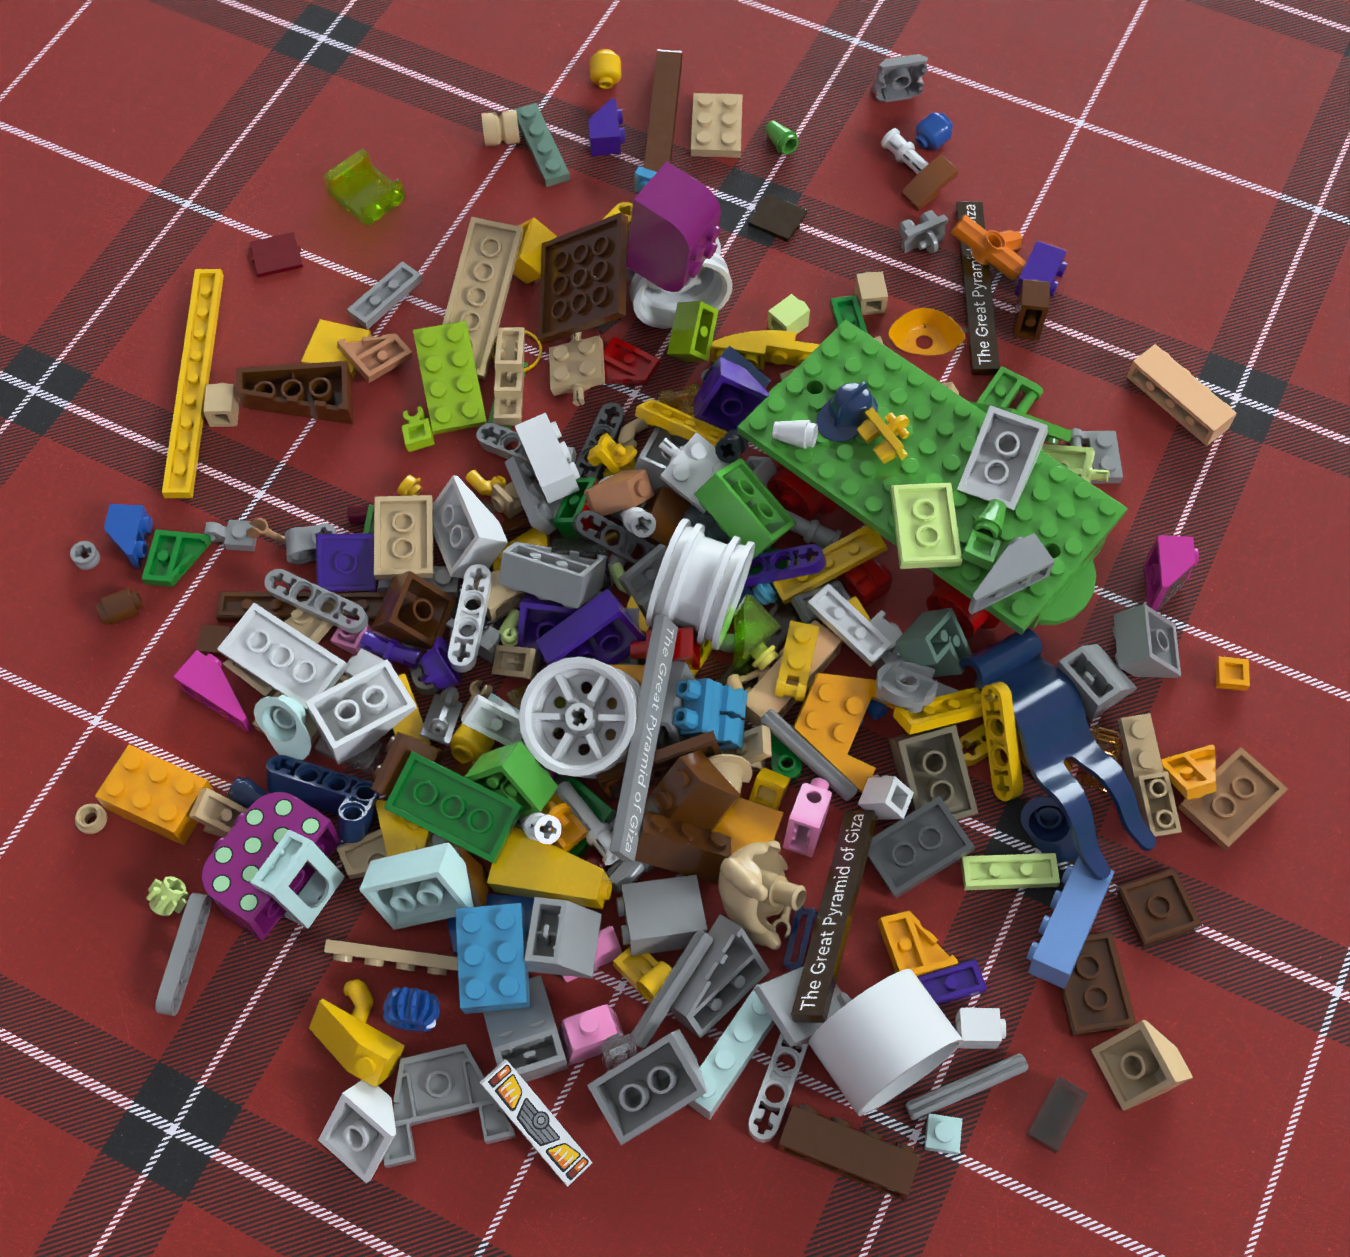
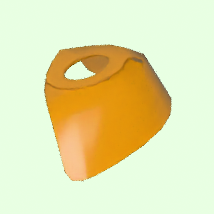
(939, 327)

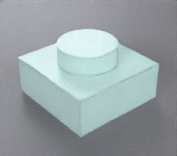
(943, 1134)

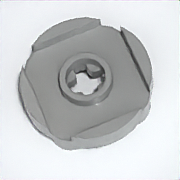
(892, 688)

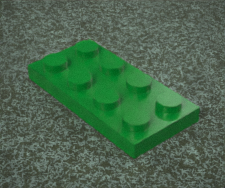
(453, 807)

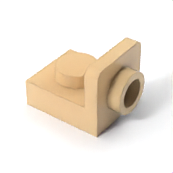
(506, 500)

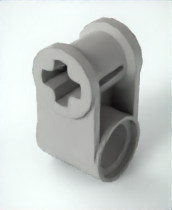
(302, 542)

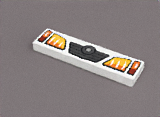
(536, 1122)

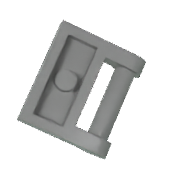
(1106, 451)

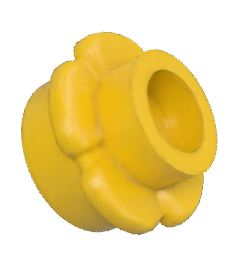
(409, 486)

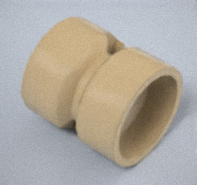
(500, 128)

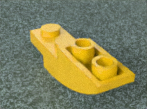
(763, 346)

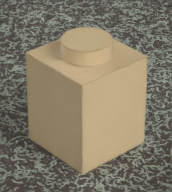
(871, 292)
(221, 405)

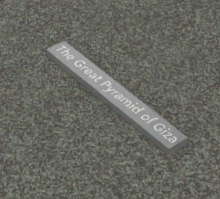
(644, 740)

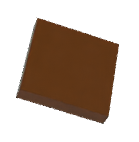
(1158, 907)

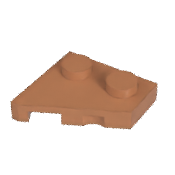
(375, 355)

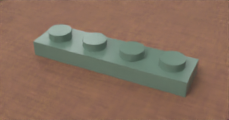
(541, 145)

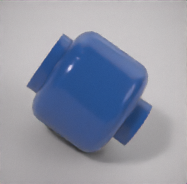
(933, 131)

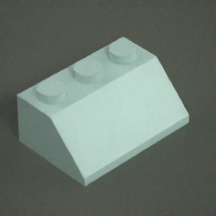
(418, 886)

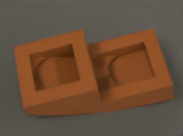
(928, 182)

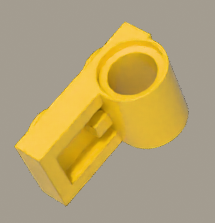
(642, 972)

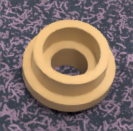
(88, 811)

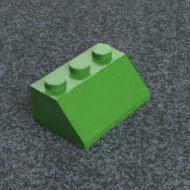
(744, 506)

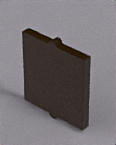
(777, 217)

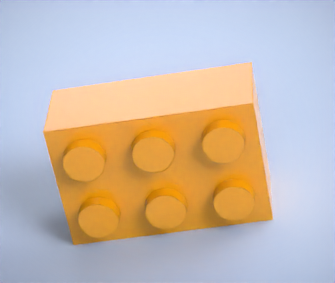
(152, 794)

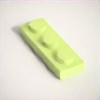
(1010, 871)

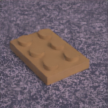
(1241, 798)

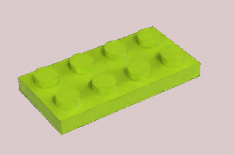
(449, 377)

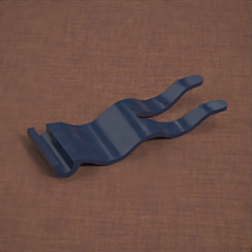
(1056, 729)

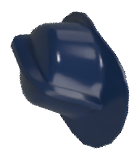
(845, 412)
(1048, 828)

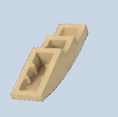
(509, 376)

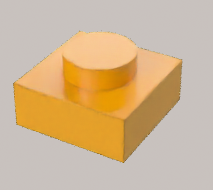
(1232, 673)

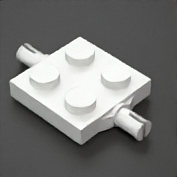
(690, 467)

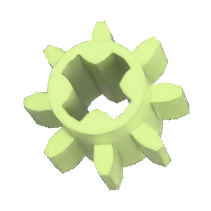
(167, 896)

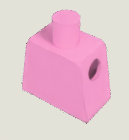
(808, 817)
(586, 1032)

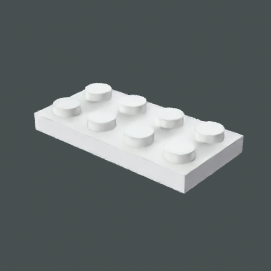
(281, 656)

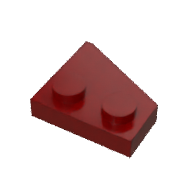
(628, 364)

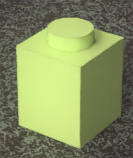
(789, 315)

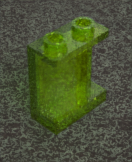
(363, 188)

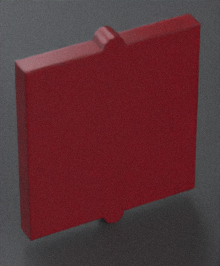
(276, 254)

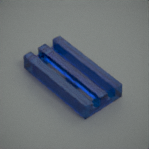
(811, 914)

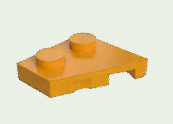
(912, 945)

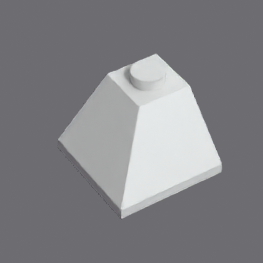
(360, 1129)

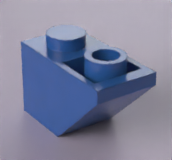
(129, 530)

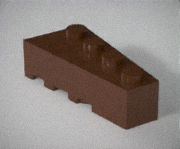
(299, 390)

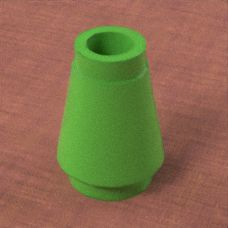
(782, 137)
(991, 519)

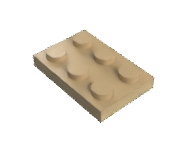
(716, 125)
(403, 536)

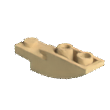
(1146, 775)

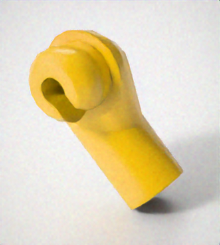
(361, 998)

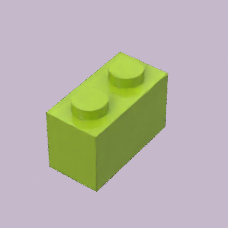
(692, 331)

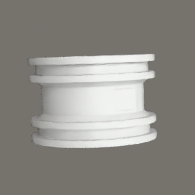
(658, 306)
(700, 582)
(541, 717)

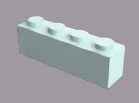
(732, 1053)

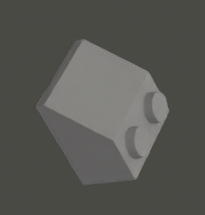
(1146, 643)

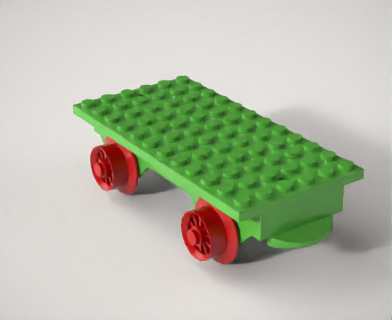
(943, 427)

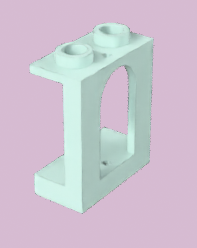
(283, 867)

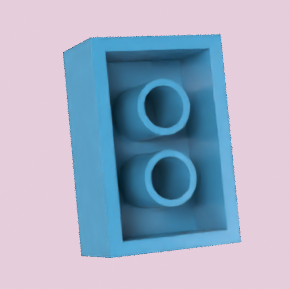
(492, 958)

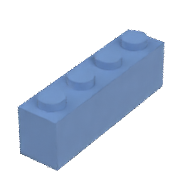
(1068, 926)

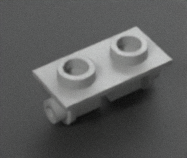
(442, 716)

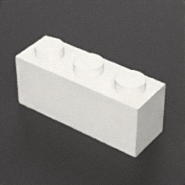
(548, 457)

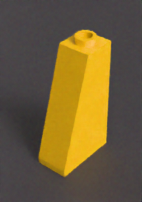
(546, 871)

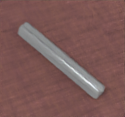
(809, 755)
(671, 988)
(966, 1086)

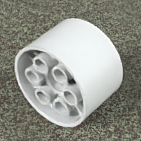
(884, 1041)

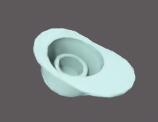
(284, 725)

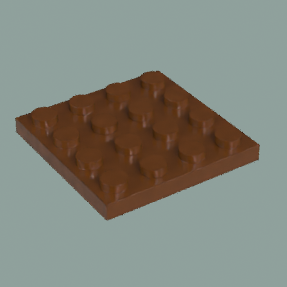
(583, 278)

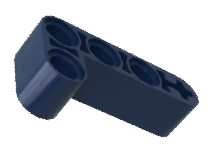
(327, 791)

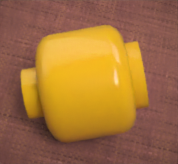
(605, 68)
(469, 744)

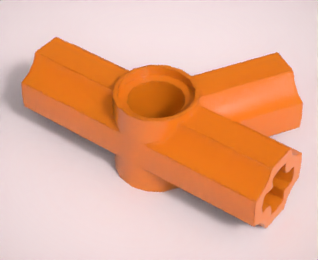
(992, 246)

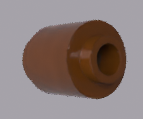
(119, 606)

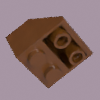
(398, 752)

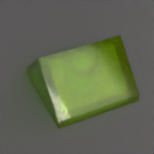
(751, 630)

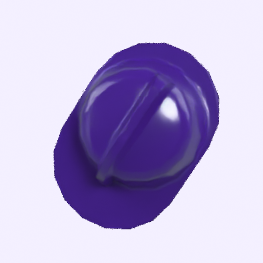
(437, 667)

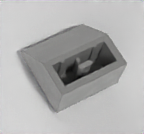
(1096, 679)
(562, 938)

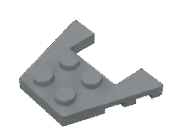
(436, 1088)

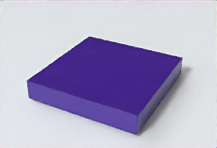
(345, 562)

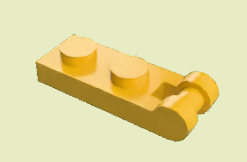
(797, 660)

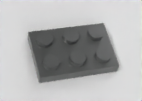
(918, 847)

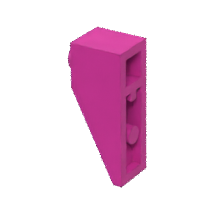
(207, 683)

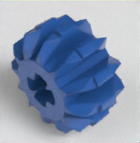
(411, 1009)

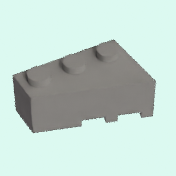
(551, 575)
(720, 979)

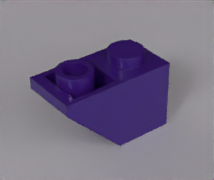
(604, 130)

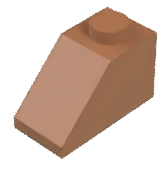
(619, 492)

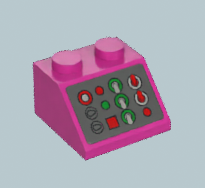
(1168, 568)

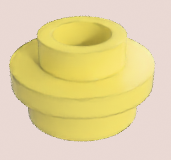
(764, 657)

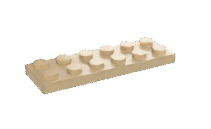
(483, 284)

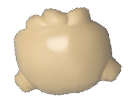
(756, 888)

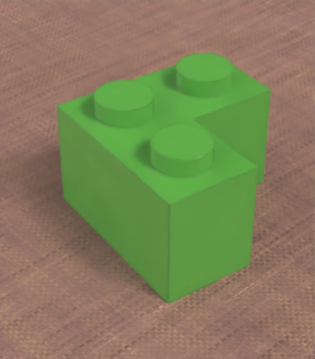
(515, 775)

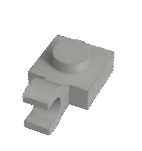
(233, 535)

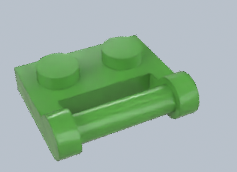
(1006, 386)

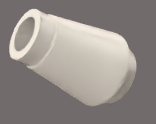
(798, 433)

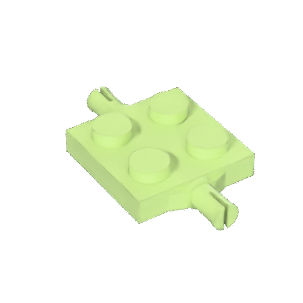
(1077, 460)

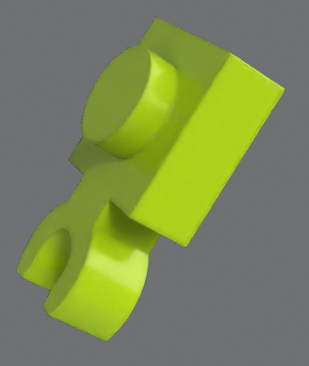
(417, 431)

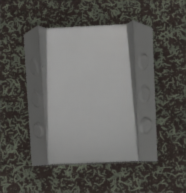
(900, 78)

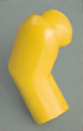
(483, 486)

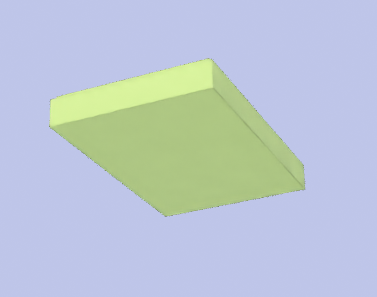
(925, 525)

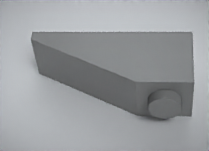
(1017, 568)

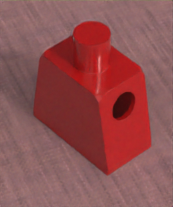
(685, 648)

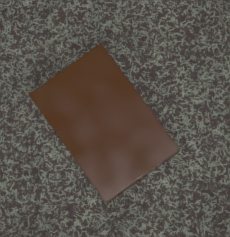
(1096, 991)

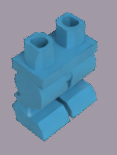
(709, 708)

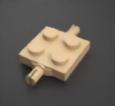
(576, 366)

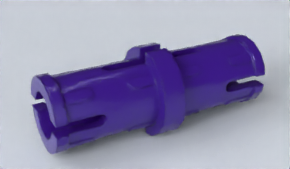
(390, 650)

